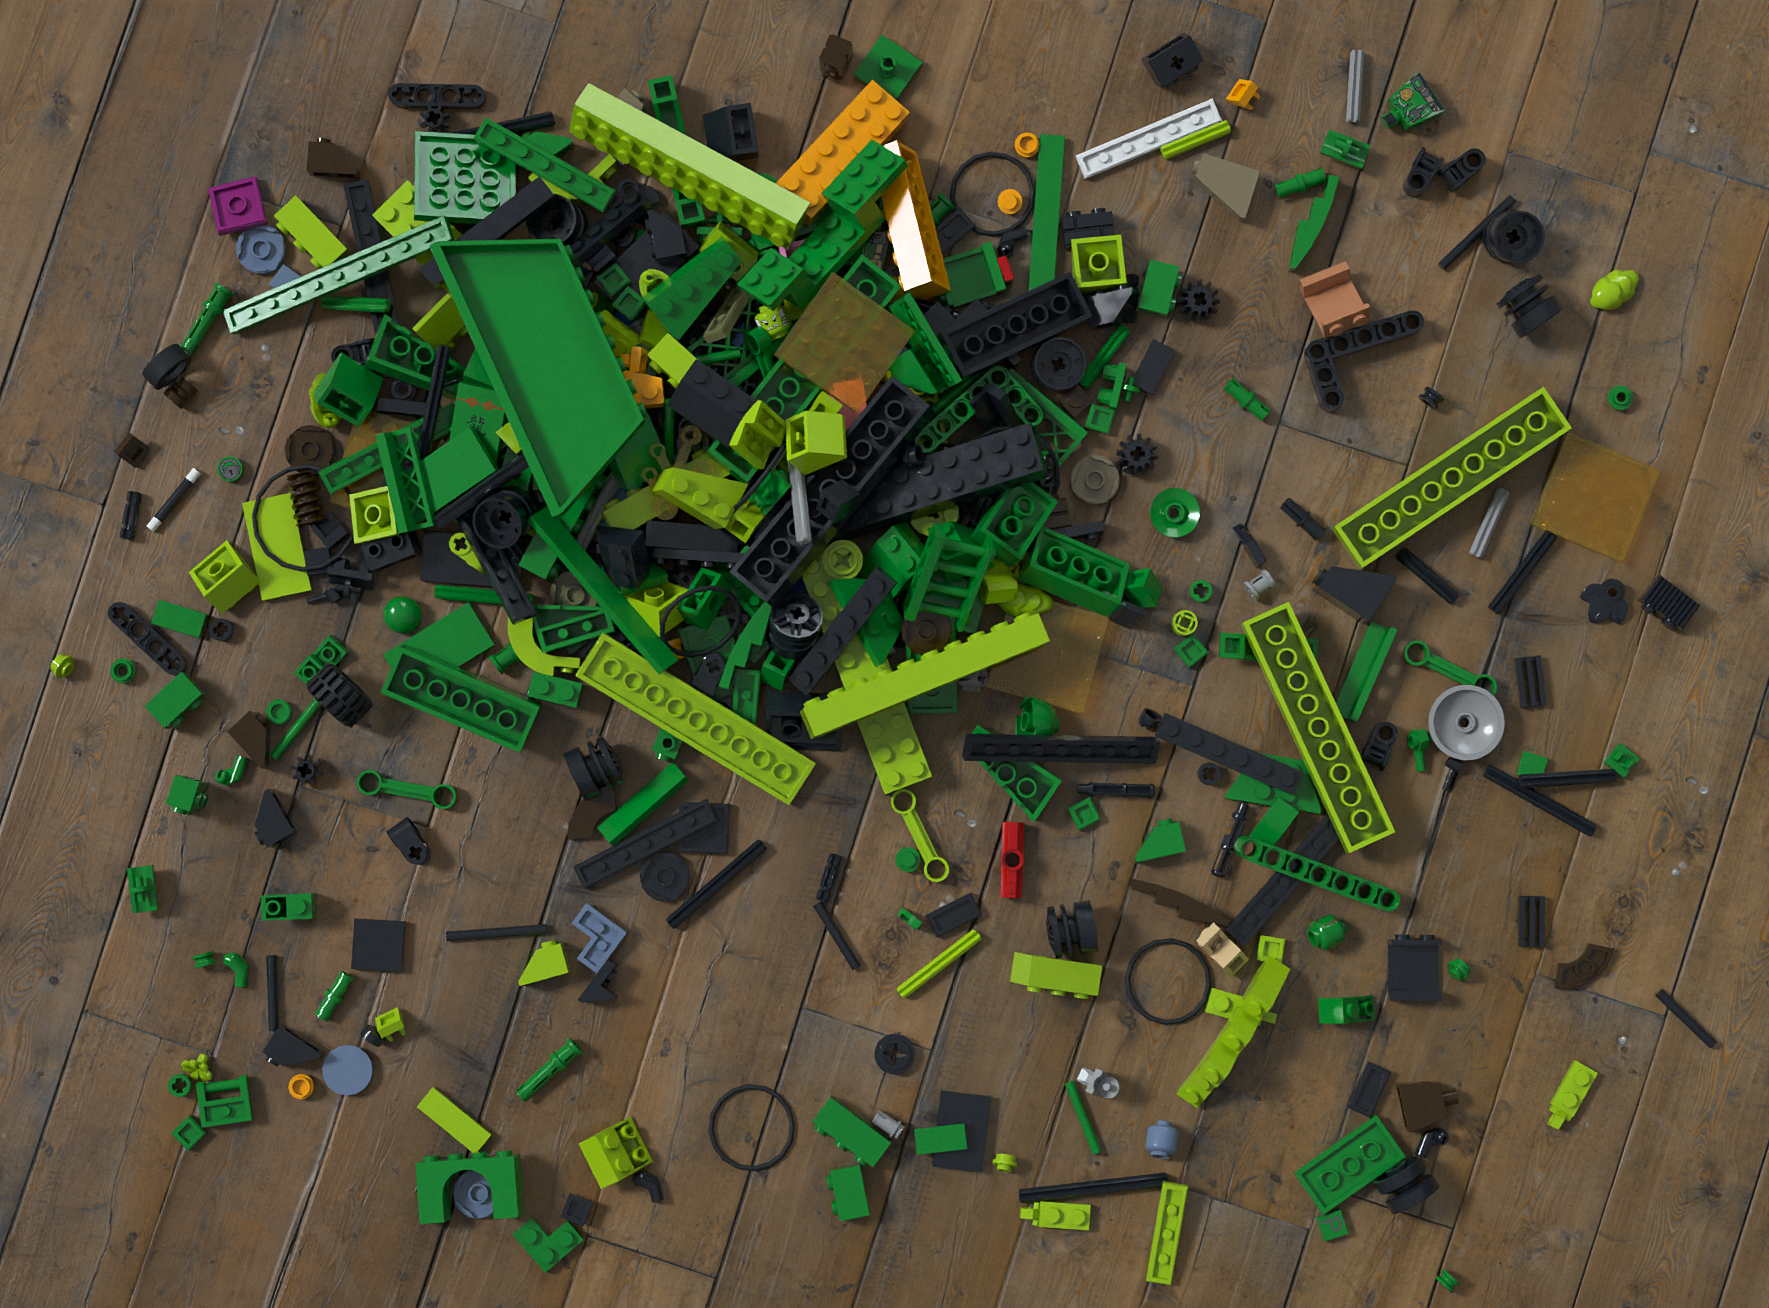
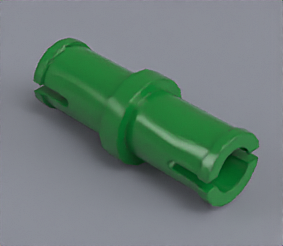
(1300, 183)
(1246, 399)
(334, 996)

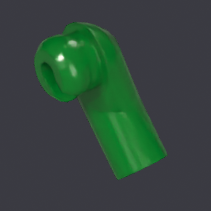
(232, 774)
(239, 966)

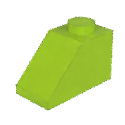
(546, 963)

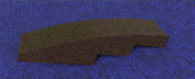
(1187, 907)

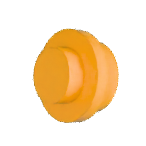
(1027, 145)
(1010, 201)
(301, 1086)

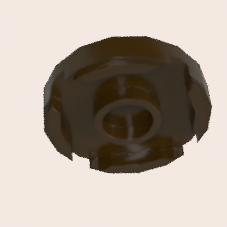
(310, 446)
(920, 635)

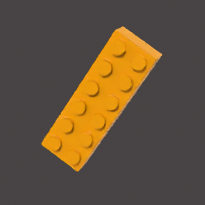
(867, 118)
(913, 230)

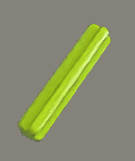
(1196, 139)

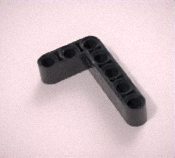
(1353, 346)

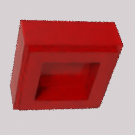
(1006, 271)

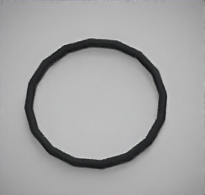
(1022, 168)
(779, 450)
(713, 648)
(1207, 977)
(791, 1129)

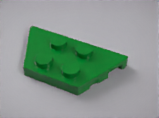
(881, 628)
(1254, 791)

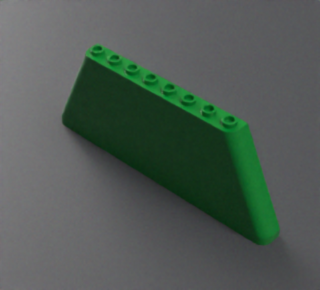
(544, 358)

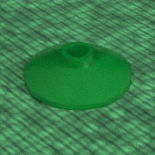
(1185, 505)

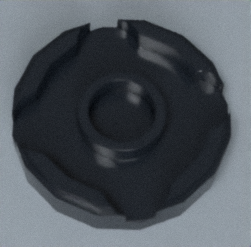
(665, 876)

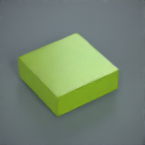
(1270, 946)

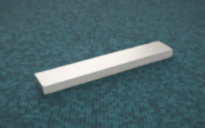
(1147, 139)

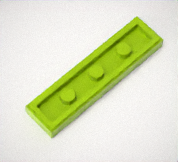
(1166, 1233)

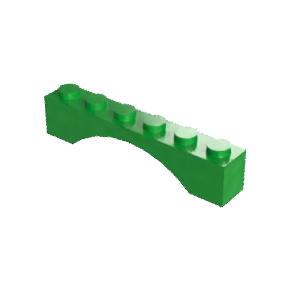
(668, 112)

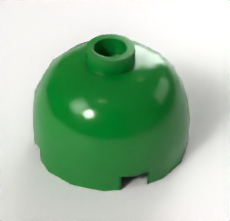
(1036, 718)

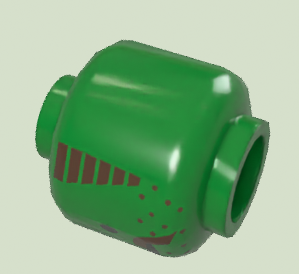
(1326, 932)

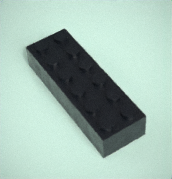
(1015, 326)

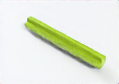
(939, 963)

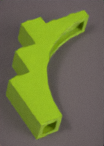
(748, 516)
(1236, 1033)

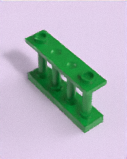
(930, 562)

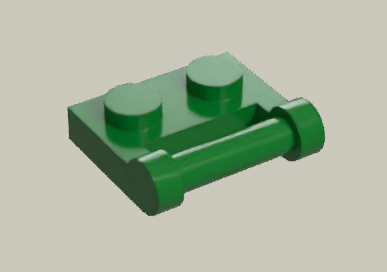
(227, 1109)

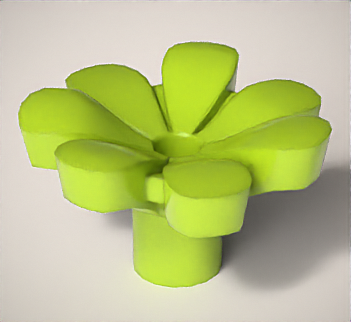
(197, 1068)

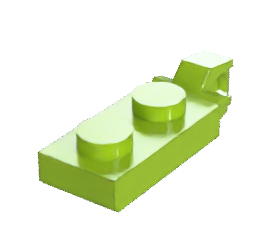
(1224, 1003)
(1570, 1093)
(1058, 1215)

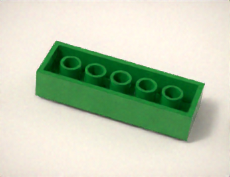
(461, 698)

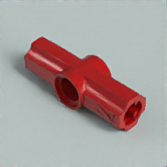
(1013, 842)

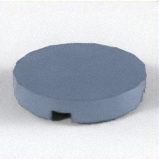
(261, 249)
(347, 1070)
(473, 1195)

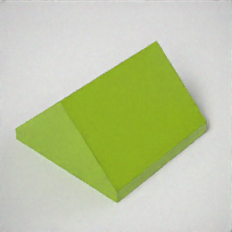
(372, 515)

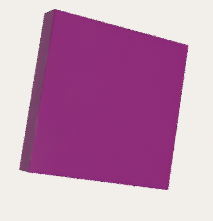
(237, 206)

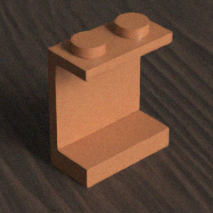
(1334, 300)

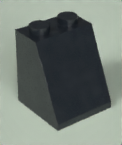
(1353, 590)

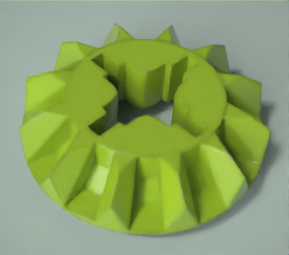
(842, 547)

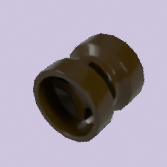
(180, 392)

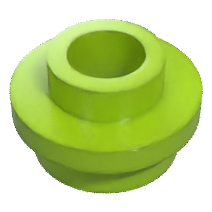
(62, 665)
(1005, 1162)

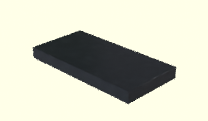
(639, 259)
(444, 566)

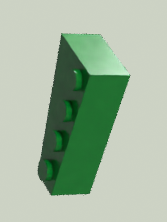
(692, 287)
(408, 358)
(1025, 782)

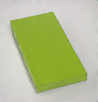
(284, 541)

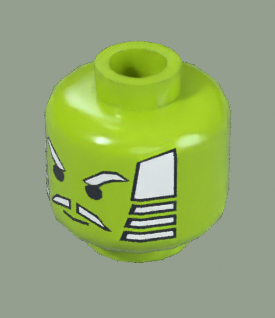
(774, 322)

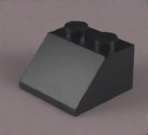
(623, 556)

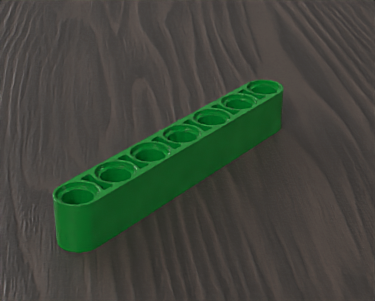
(1327, 879)

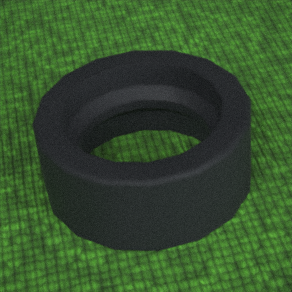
(166, 366)

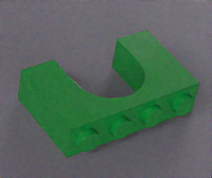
(500, 1171)

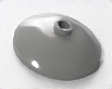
(1484, 722)

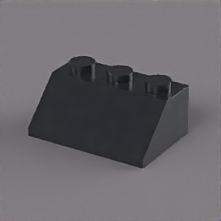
(710, 402)
(787, 724)

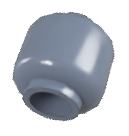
(1162, 1140)

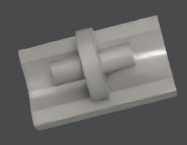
(1099, 1083)

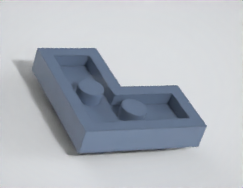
(604, 937)

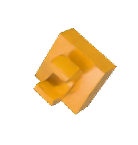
(1242, 93)
(637, 360)

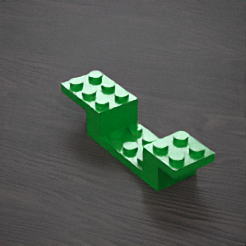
(835, 239)

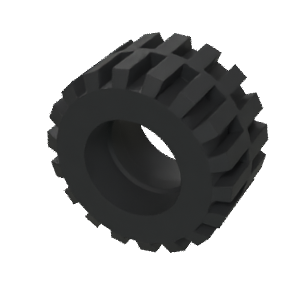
(339, 695)

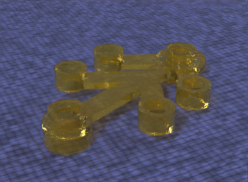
(679, 463)

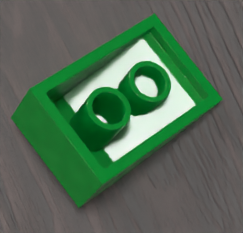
(1015, 521)
(897, 555)

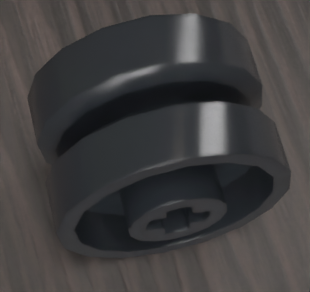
(1406, 1184)

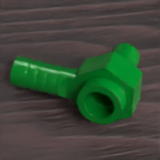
(1419, 741)

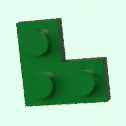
(547, 1249)

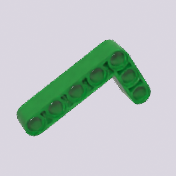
(953, 421)

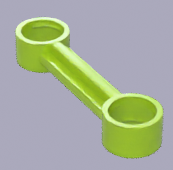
(920, 835)

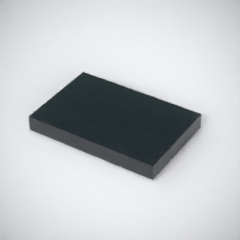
(974, 1113)

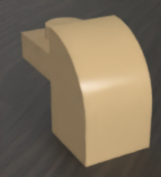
(1221, 949)

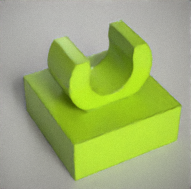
(390, 1023)

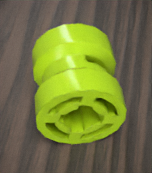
(1183, 626)

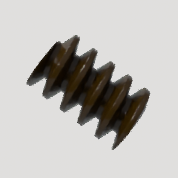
(306, 498)

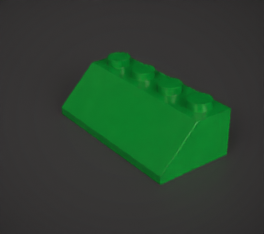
(1074, 572)

